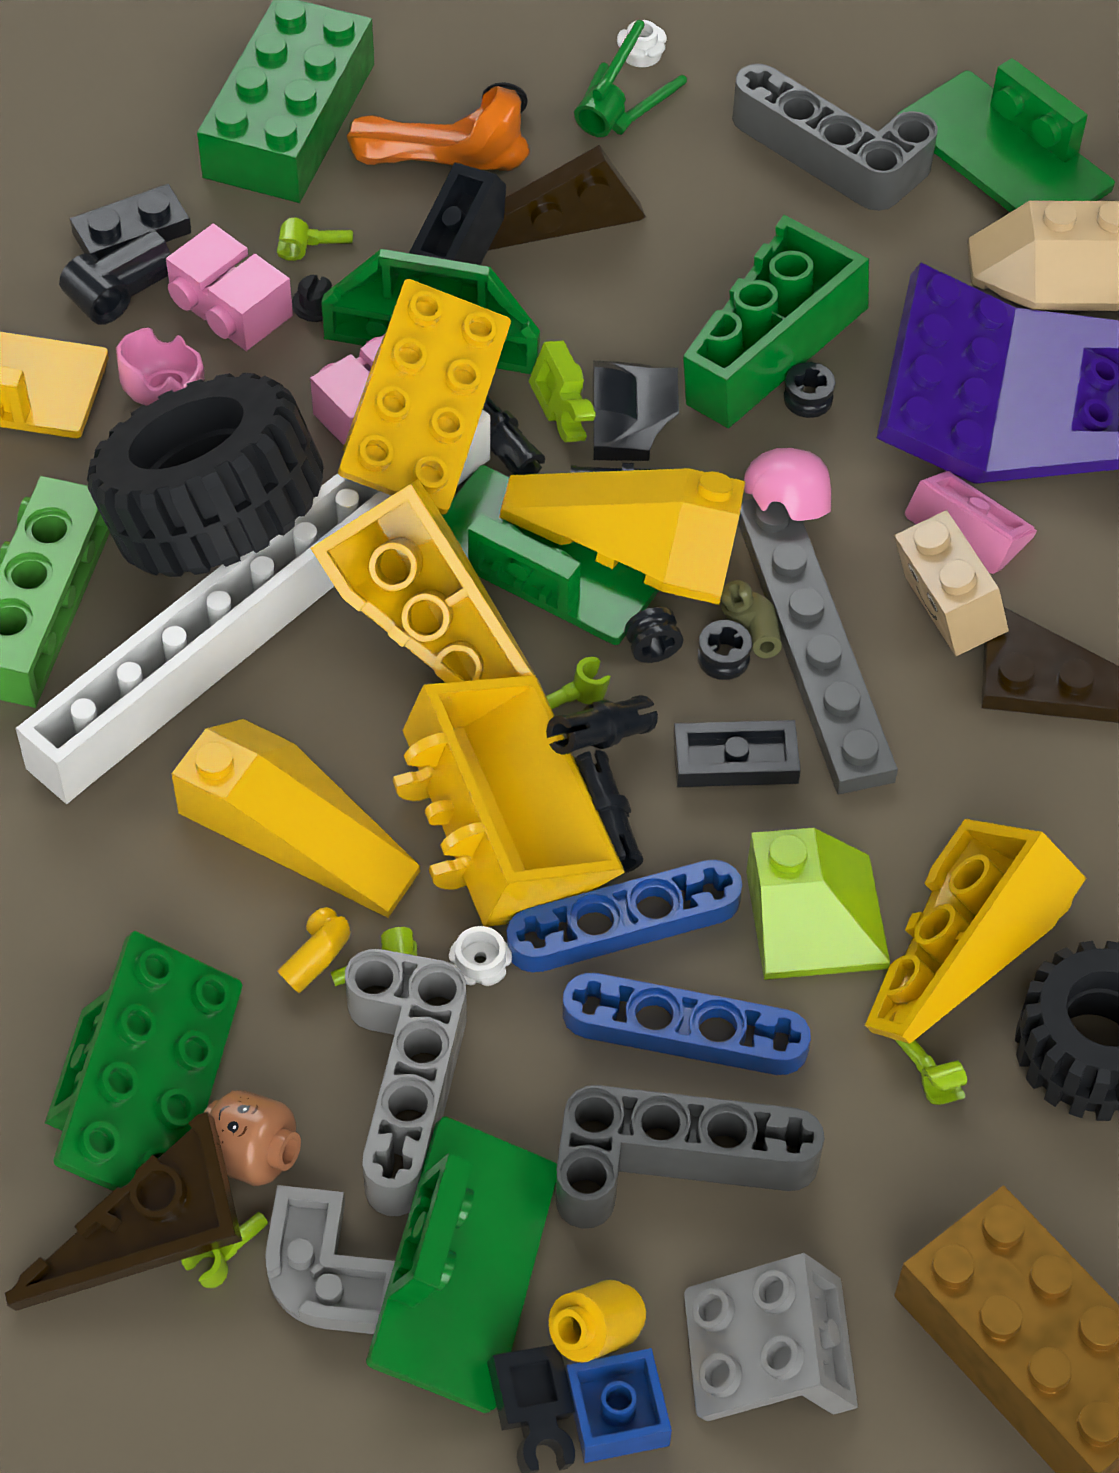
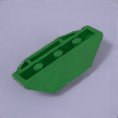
(366, 298)

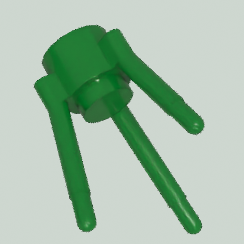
(604, 102)

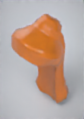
(481, 140)

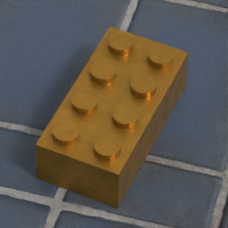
(1024, 1330)

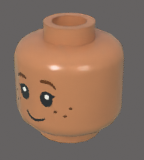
(255, 1136)

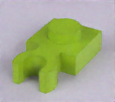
(558, 388)

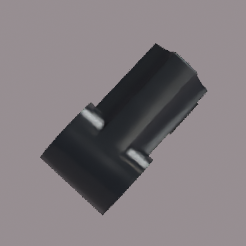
(106, 284)

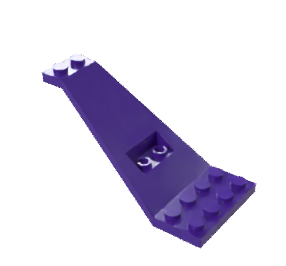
(1000, 385)

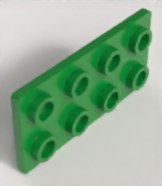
(1013, 138)
(548, 575)
(141, 1061)
(463, 1264)

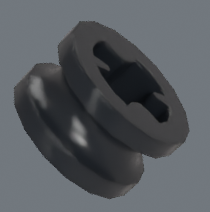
(809, 404)
(653, 635)
(710, 641)

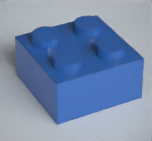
(618, 1405)

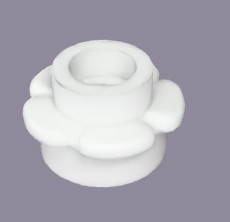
(648, 46)
(481, 942)

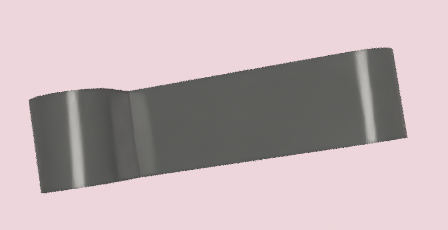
(830, 143)
(684, 1156)

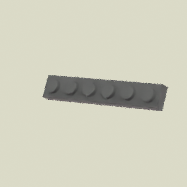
(817, 649)

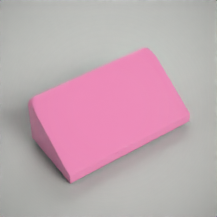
(988, 527)

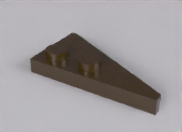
(568, 201)
(1047, 675)
(162, 1216)

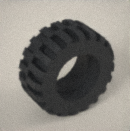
(206, 474)

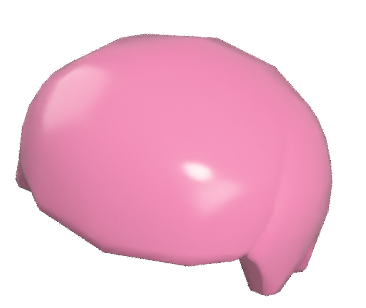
(155, 367)
(794, 479)

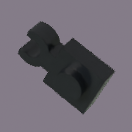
(533, 1395)

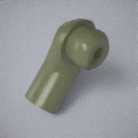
(754, 614)

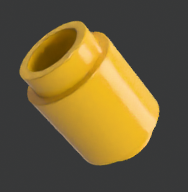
(596, 1320)

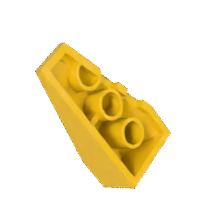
(657, 521)
(421, 588)
(291, 812)
(988, 903)

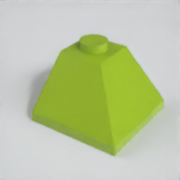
(814, 905)

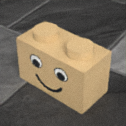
(951, 583)

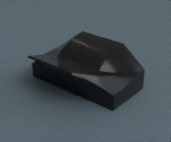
(463, 216)
(631, 408)

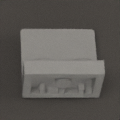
(770, 1339)

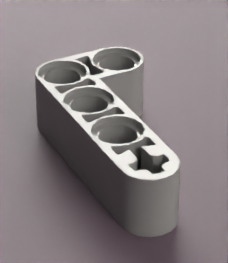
(406, 1083)

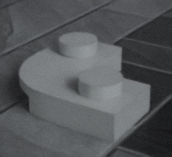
(308, 1273)

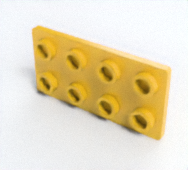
(48, 384)
(424, 394)

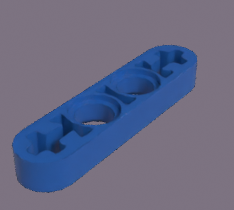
(620, 906)
(683, 1034)

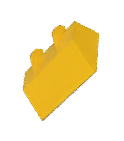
(503, 797)

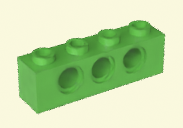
(44, 582)

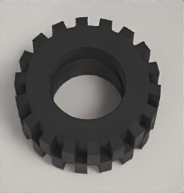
(1051, 1046)

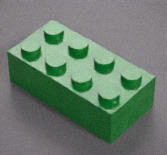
(286, 99)

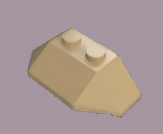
(1051, 256)

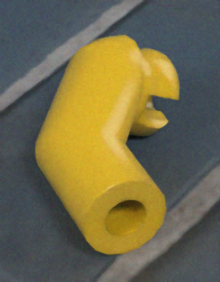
(312, 958)

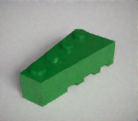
(776, 318)

